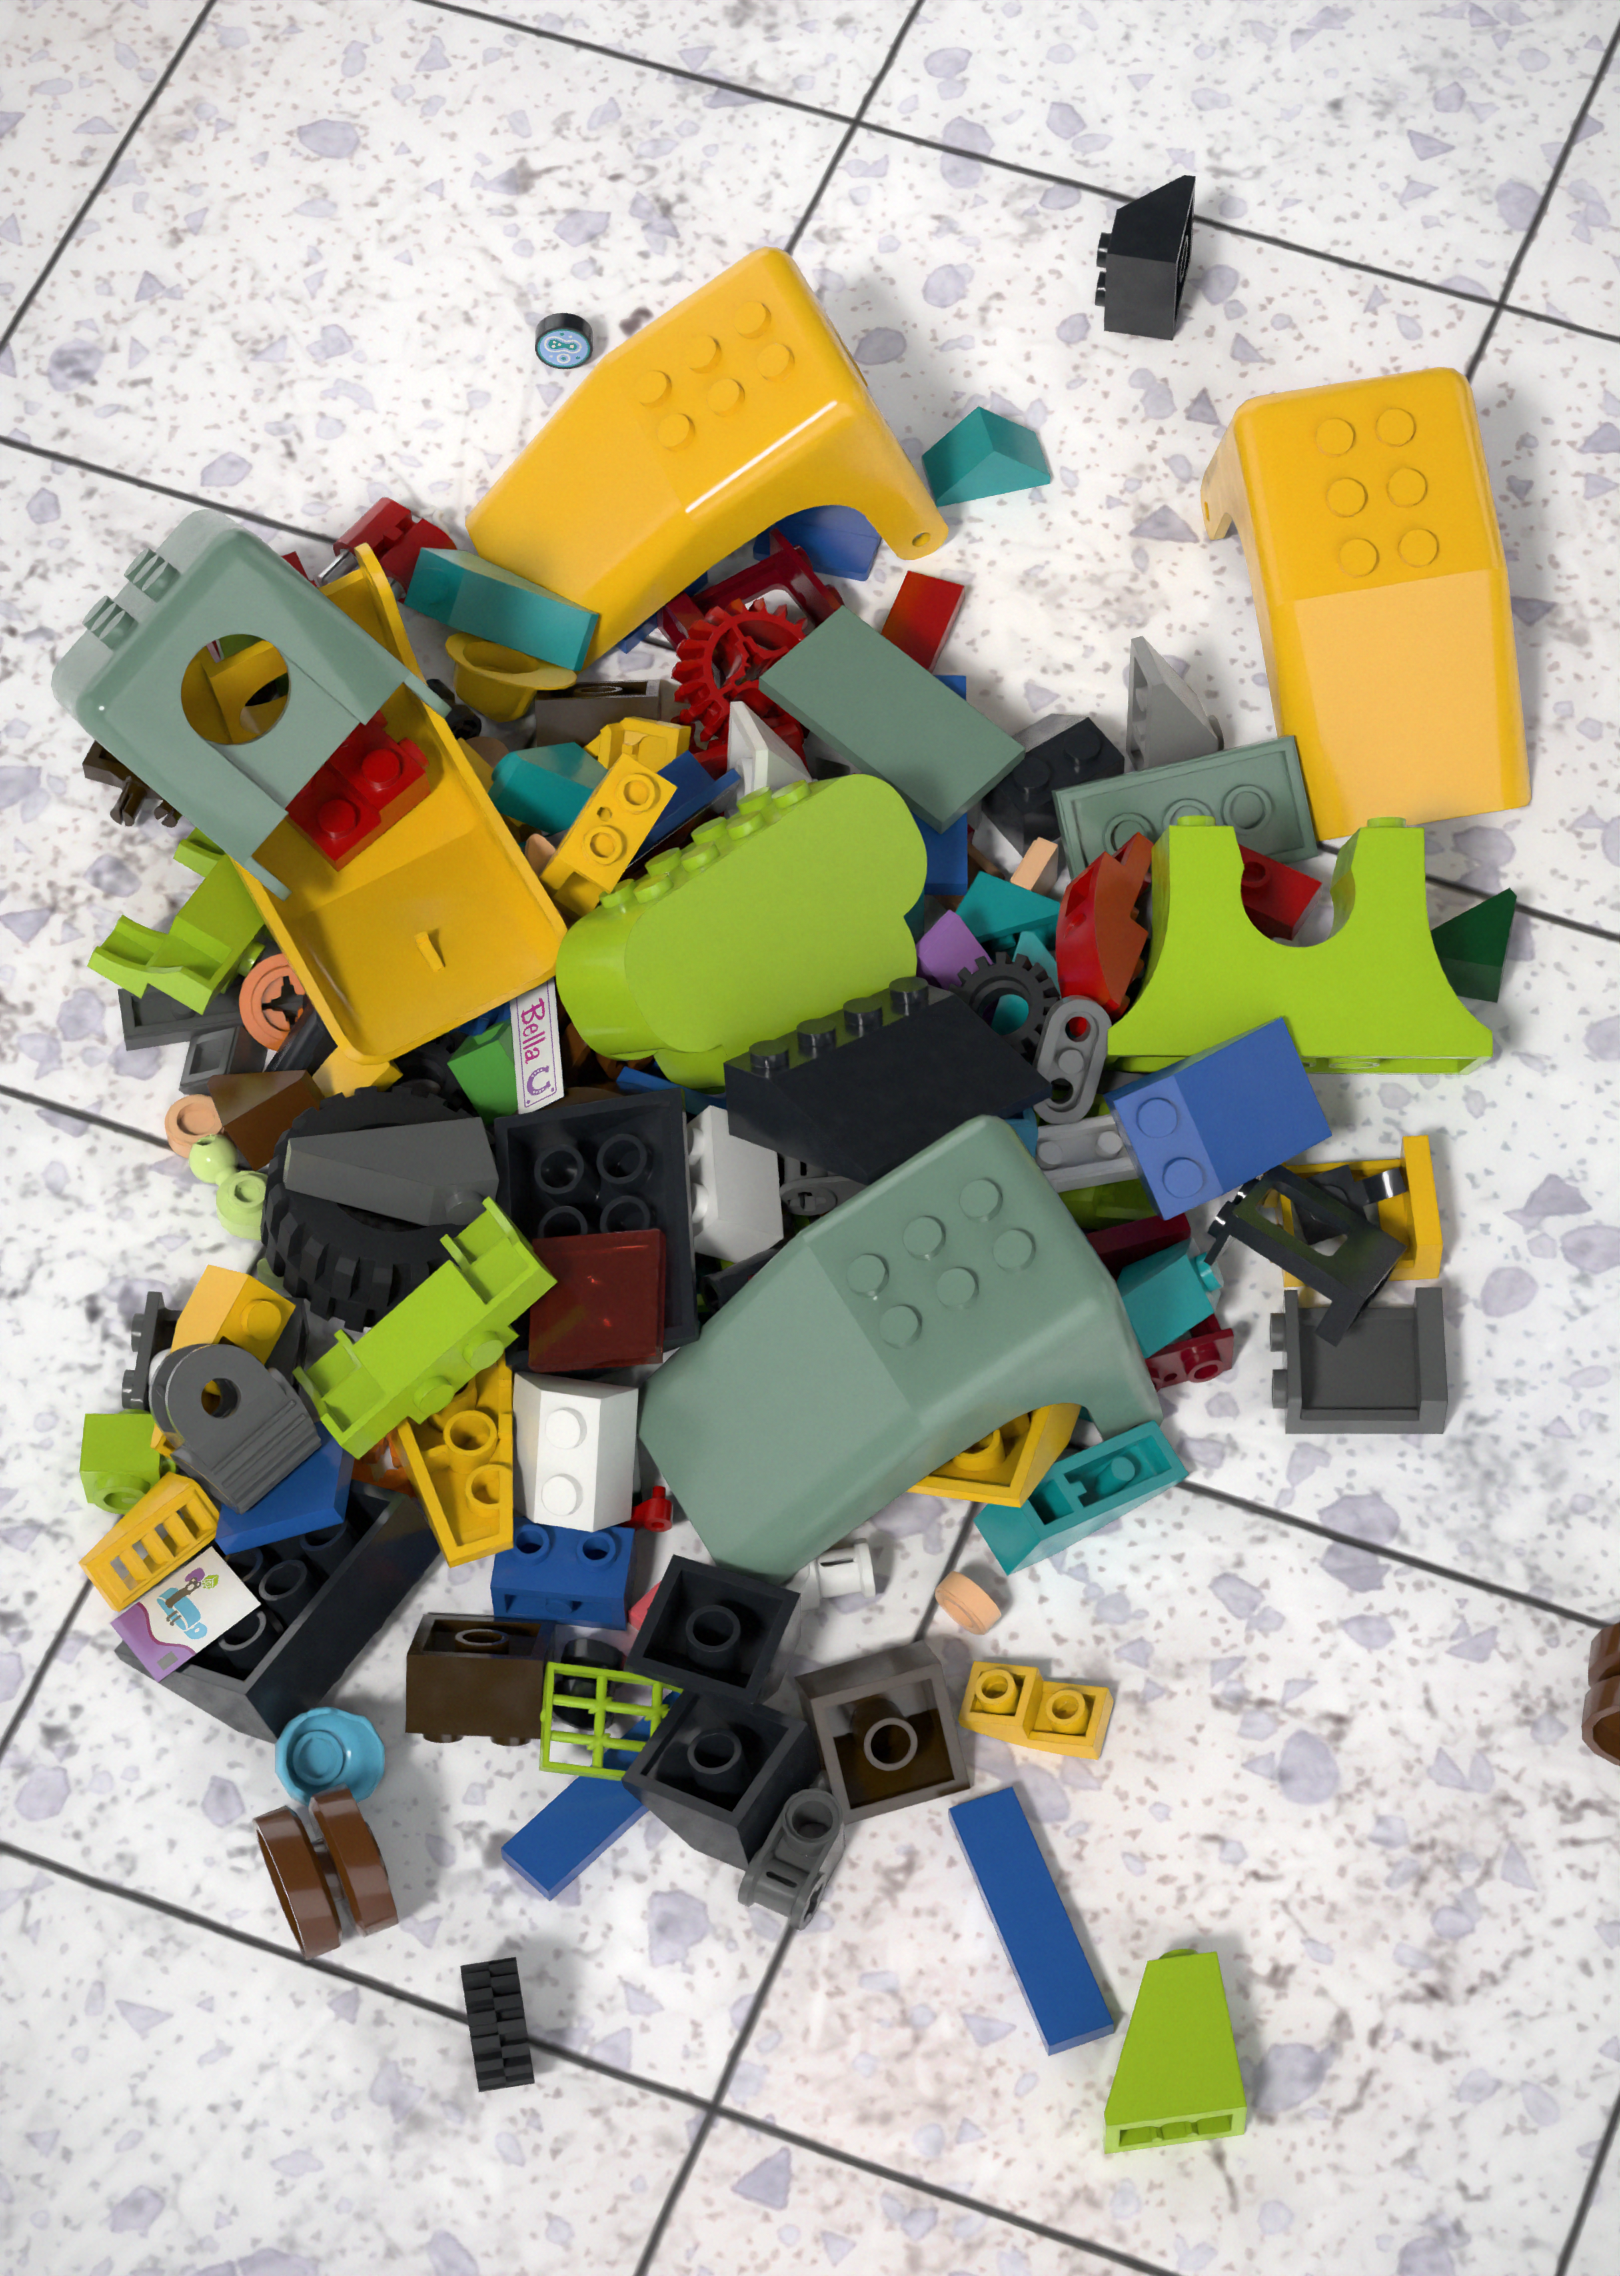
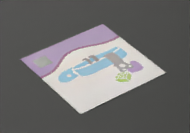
(185, 1614)

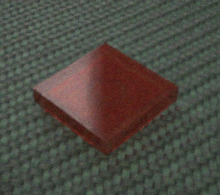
(604, 1303)

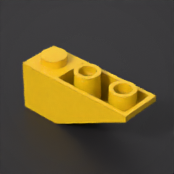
(229, 1311)

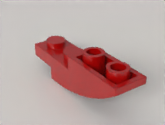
(1098, 930)

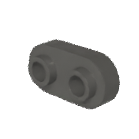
(1073, 1059)

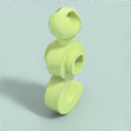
(238, 1196)

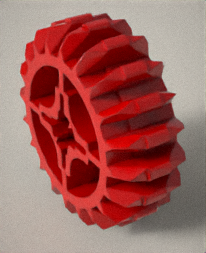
(736, 639)

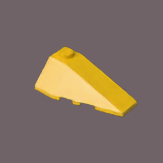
(465, 1467)

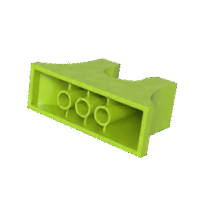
(1351, 1004)

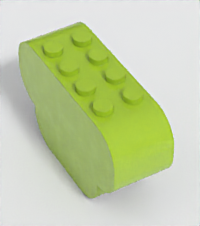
(749, 929)

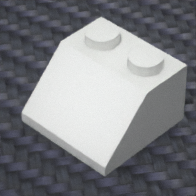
(573, 1451)

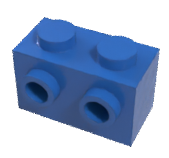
(566, 1575)

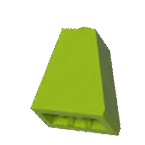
(1177, 2061)

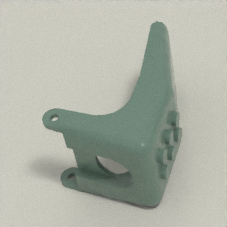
(132, 659)
(888, 1352)

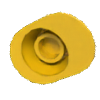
(501, 679)

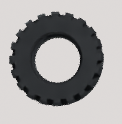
(327, 1254)

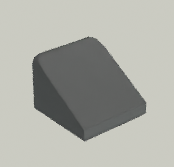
(219, 1054)

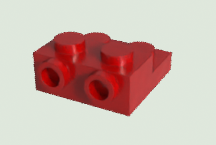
(359, 792)

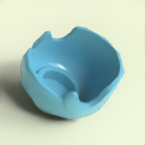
(327, 1750)

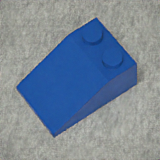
(1218, 1118)

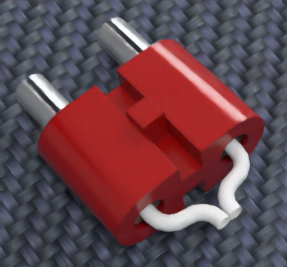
(394, 541)

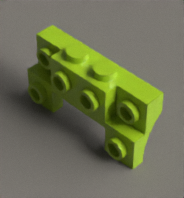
(207, 944)
(432, 1338)

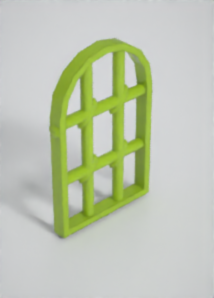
(599, 1706)

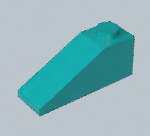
(500, 607)
(1081, 1497)

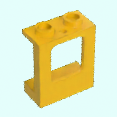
(605, 836)
(1407, 1216)

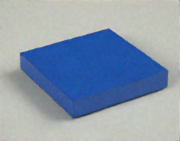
(300, 1503)

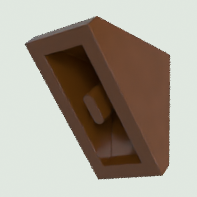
(261, 1107)

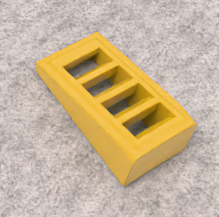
(183, 1539)

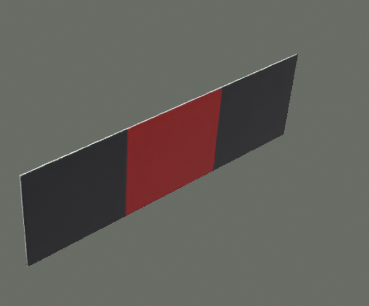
(681, 834)

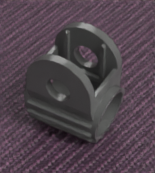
(250, 1437)

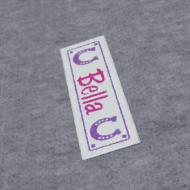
(537, 1048)

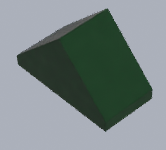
(1476, 946)

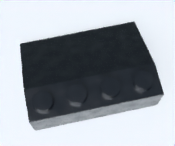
(877, 1081)
(603, 1172)
(317, 1611)

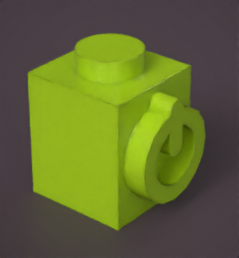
(118, 1459)

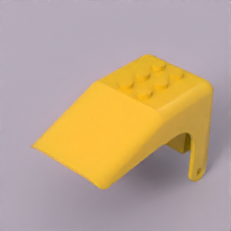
(696, 446)
(1378, 595)
(430, 914)

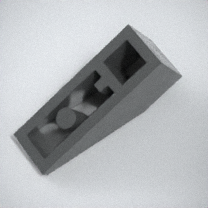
(406, 1172)

